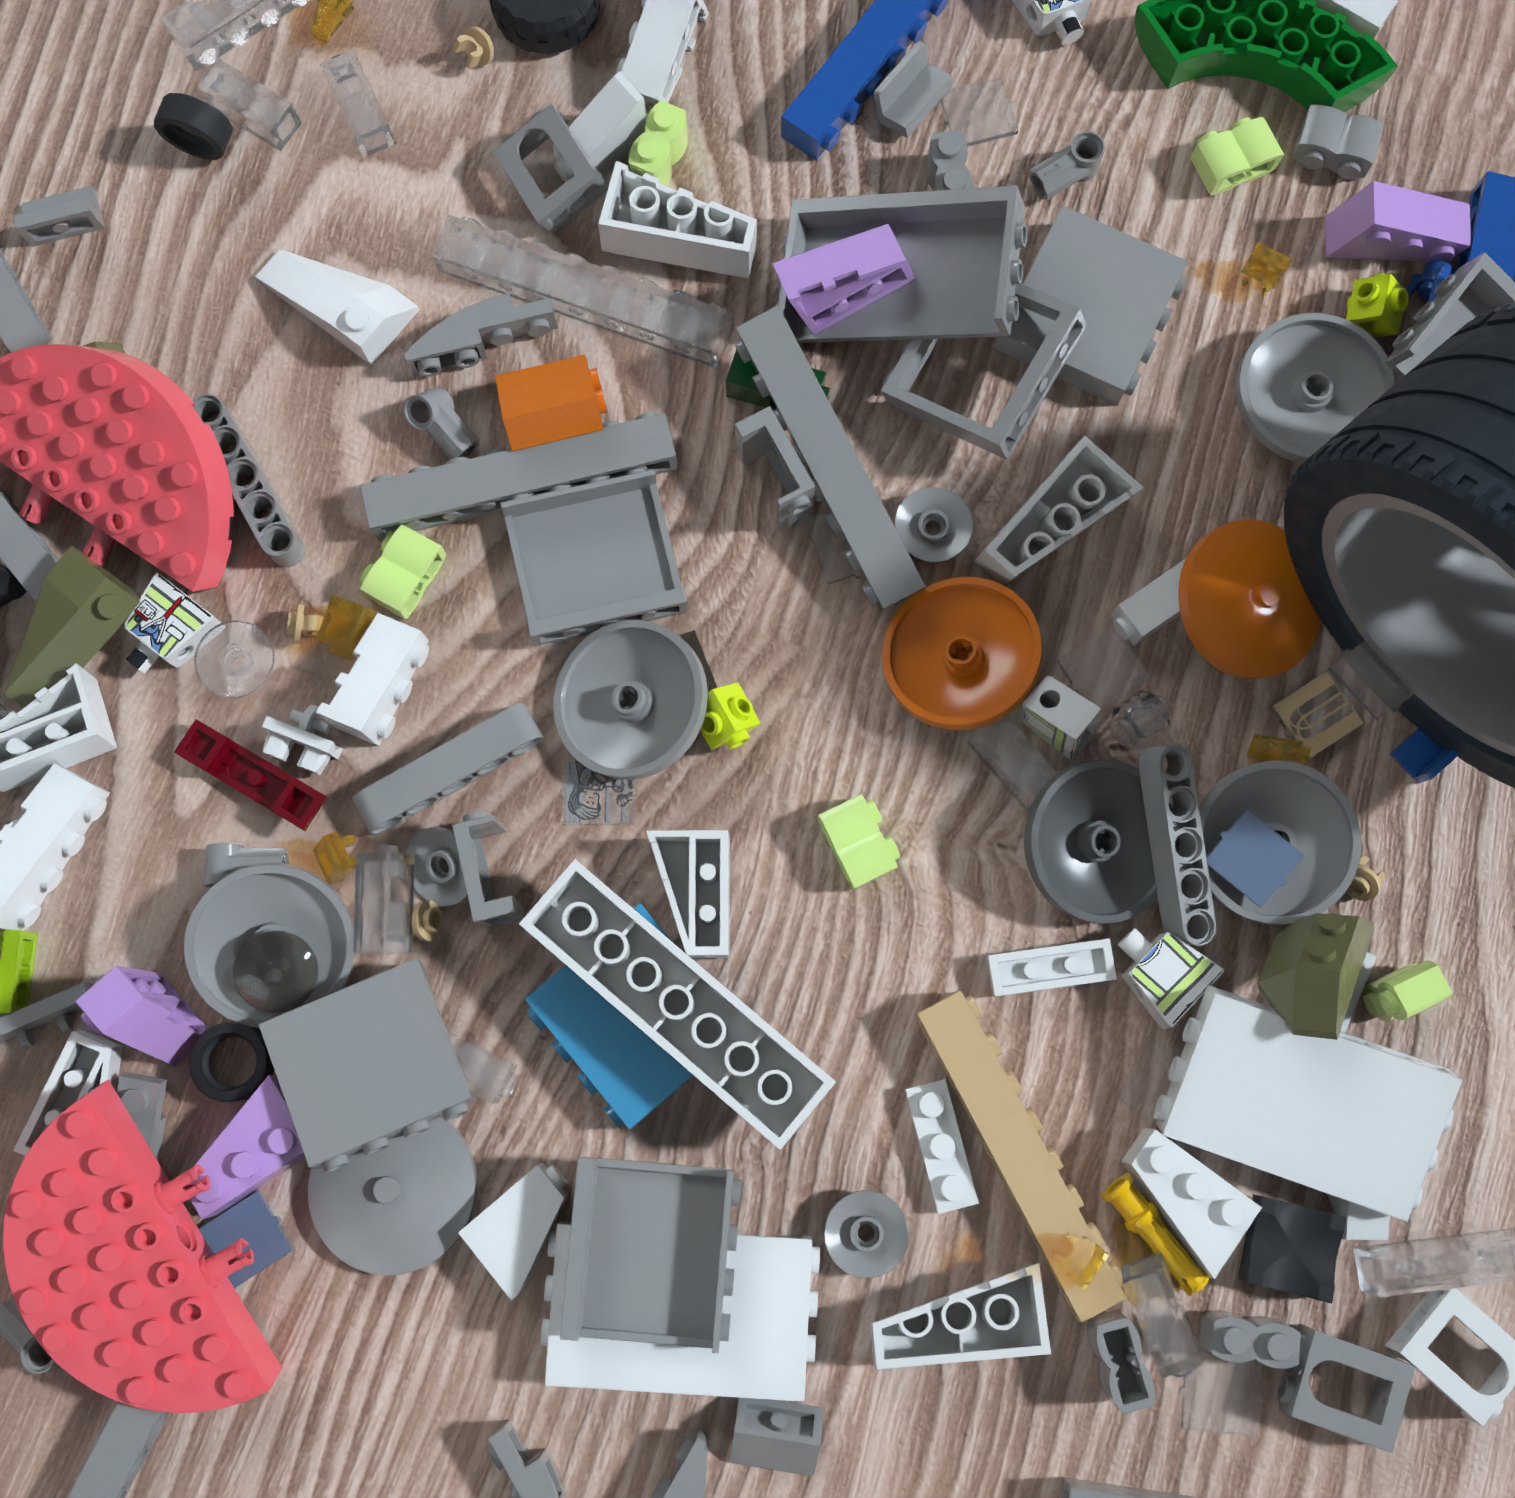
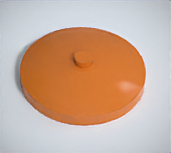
(1246, 601)
(962, 653)

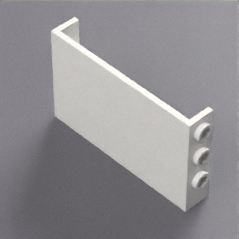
(1307, 1107)
(765, 1341)

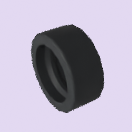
(193, 126)
(200, 1062)

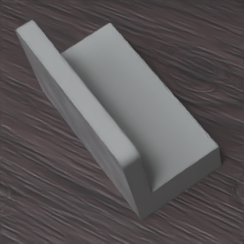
(910, 91)
(59, 216)
(777, 1435)

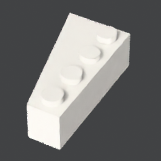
(673, 226)
(1064, 505)

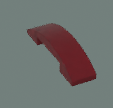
(250, 775)

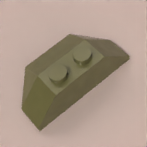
(1315, 972)

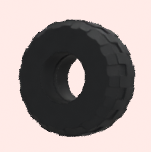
(546, 24)

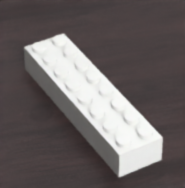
(678, 1004)

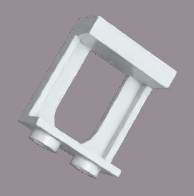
(1424, 1325)

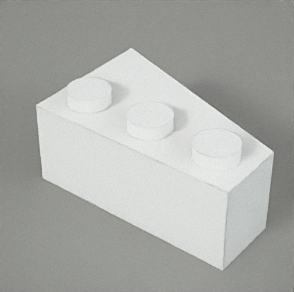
(377, 680)
(56, 728)
(698, 887)
(82, 1066)
(1192, 1199)

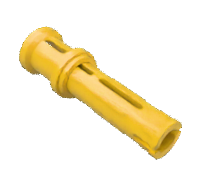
(1143, 1219)

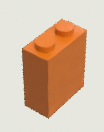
(550, 402)

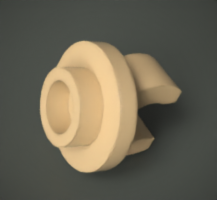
(477, 47)
(302, 624)
(1366, 882)
(427, 921)

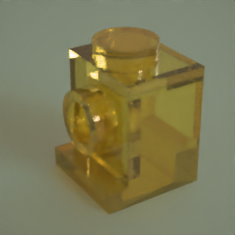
(345, 626)

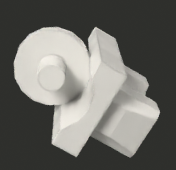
(283, 736)

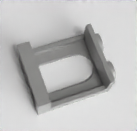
(574, 194)
(764, 435)
(484, 907)
(1387, 1399)

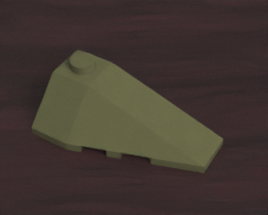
(70, 623)

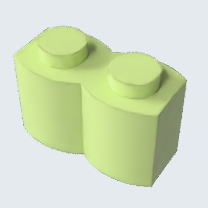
(661, 143)
(1236, 155)
(402, 571)
(858, 841)
(1406, 991)

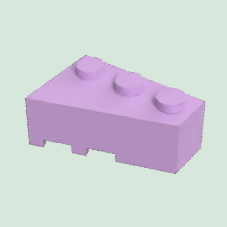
(1397, 226)
(843, 276)
(142, 1013)
(249, 1151)

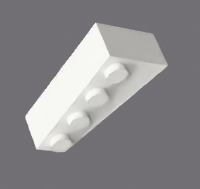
(43, 841)
(974, 1324)

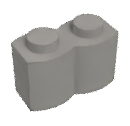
(1337, 141)
(947, 162)
(1249, 1339)
(1120, 1370)

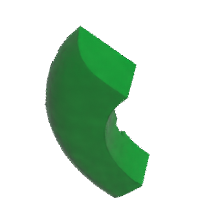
(1269, 41)

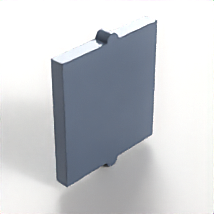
(1253, 858)
(258, 1226)

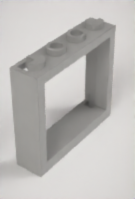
(1024, 400)

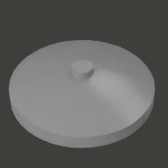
(1308, 382)
(630, 699)
(1306, 813)
(260, 901)
(398, 1204)

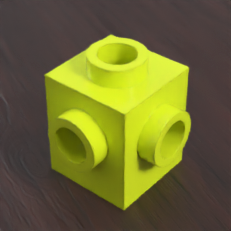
(1377, 304)
(728, 717)

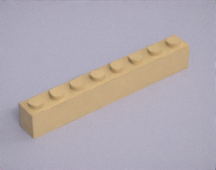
(1016, 1148)

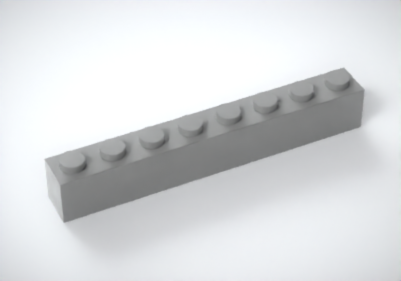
(829, 458)
(479, 484)

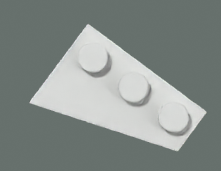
(659, 46)

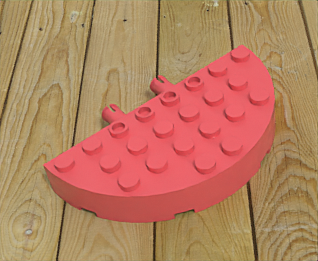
(121, 454)
(121, 1272)

